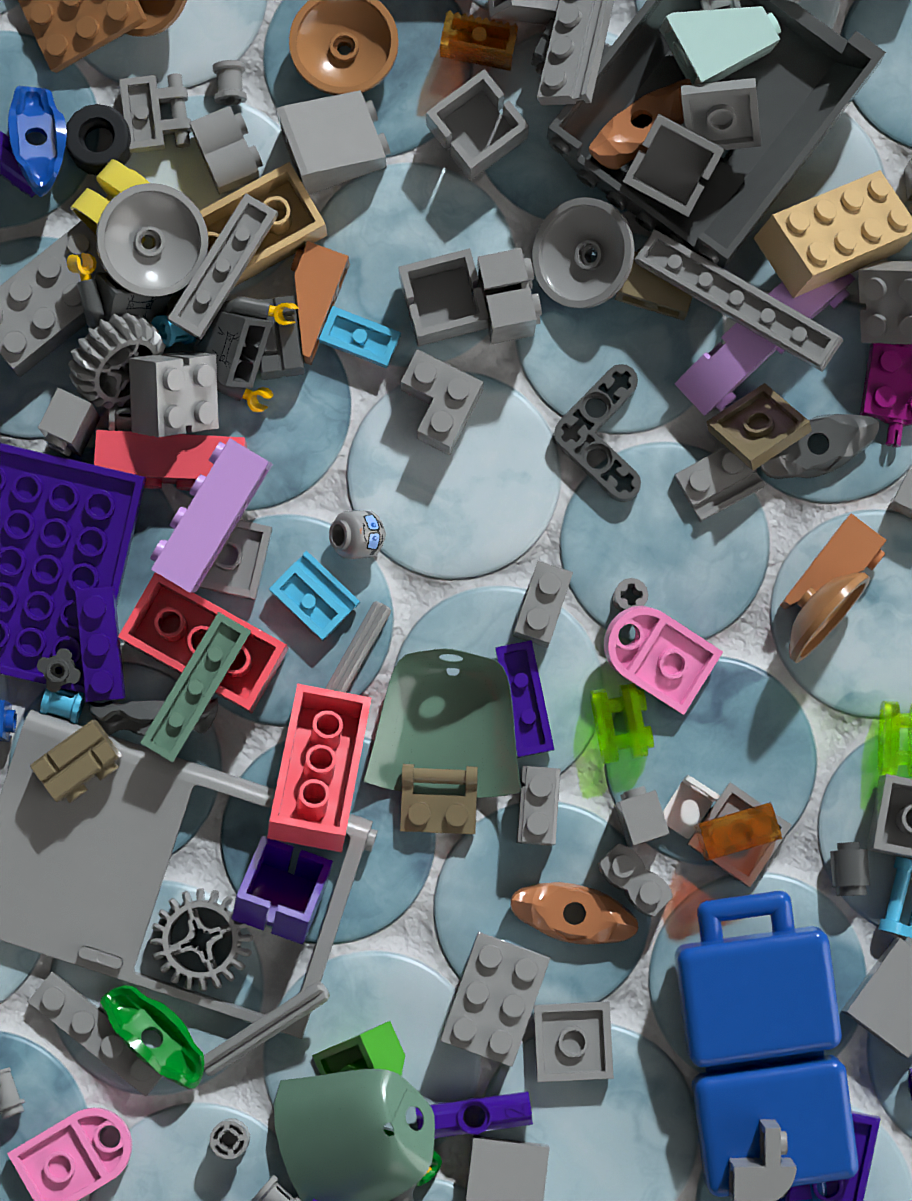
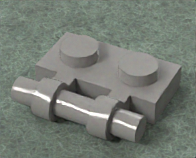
(143, 114)

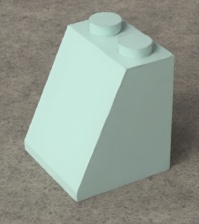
(719, 40)

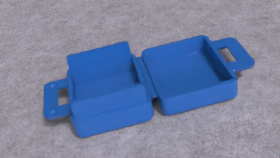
(759, 1025)

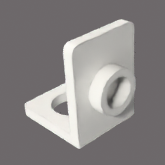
(688, 806)

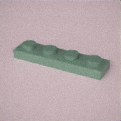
(195, 687)

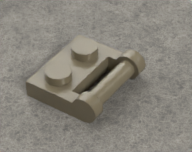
(439, 812)

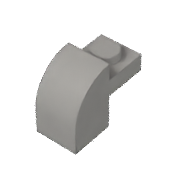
(767, 1176)

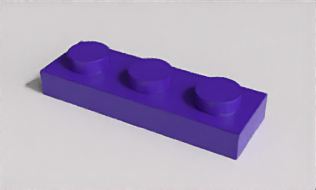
(100, 643)
(529, 708)

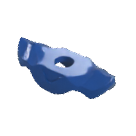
(30, 112)

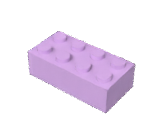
(211, 515)

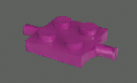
(889, 388)

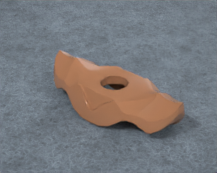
(621, 141)
(544, 906)

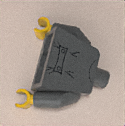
(104, 297)
(239, 340)

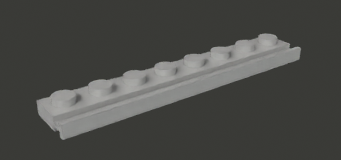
(574, 51)

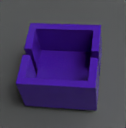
(278, 897)

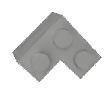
(450, 396)

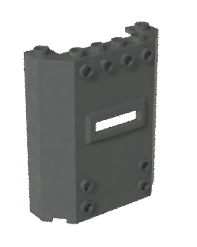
(799, 98)

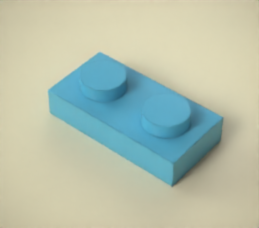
(359, 337)

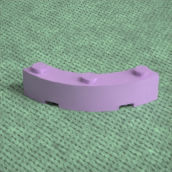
(718, 373)

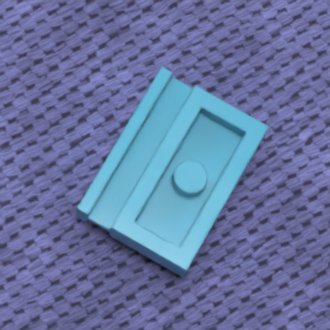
(314, 595)

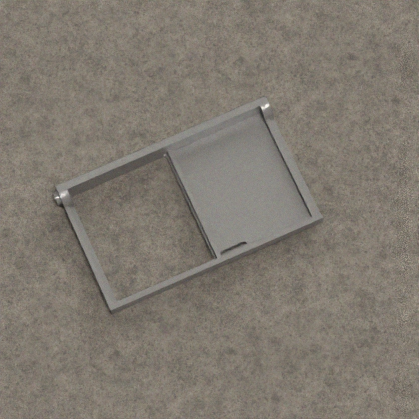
(98, 863)

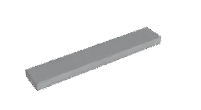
(738, 300)

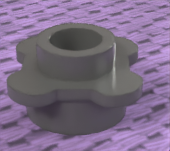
(69, 671)

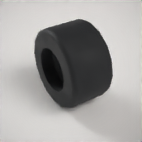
(92, 118)

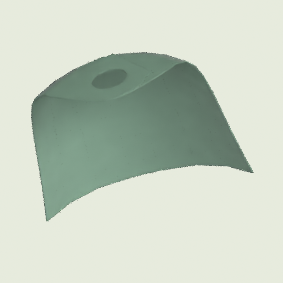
(447, 724)
(337, 1140)

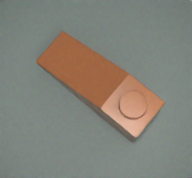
(318, 284)
(847, 552)

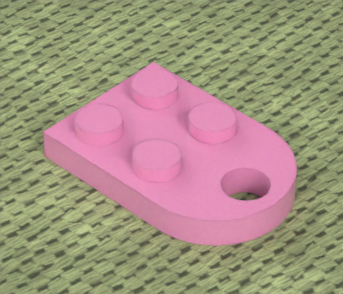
(662, 657)
(70, 1158)

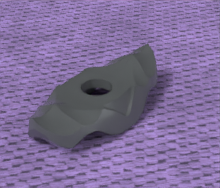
(846, 438)
(139, 715)

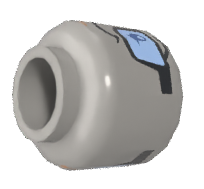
(357, 534)

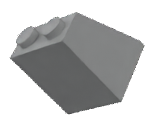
(332, 139)

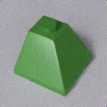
(368, 1050)

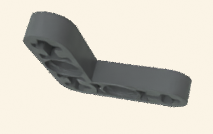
(591, 441)

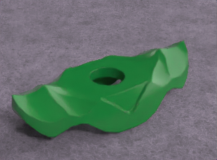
(134, 1013)

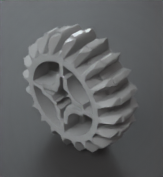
(103, 357)
(170, 951)

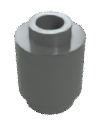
(850, 869)

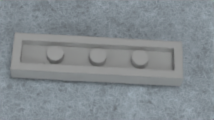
(223, 266)
(92, 1030)

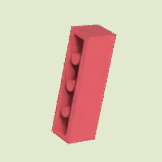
(160, 459)

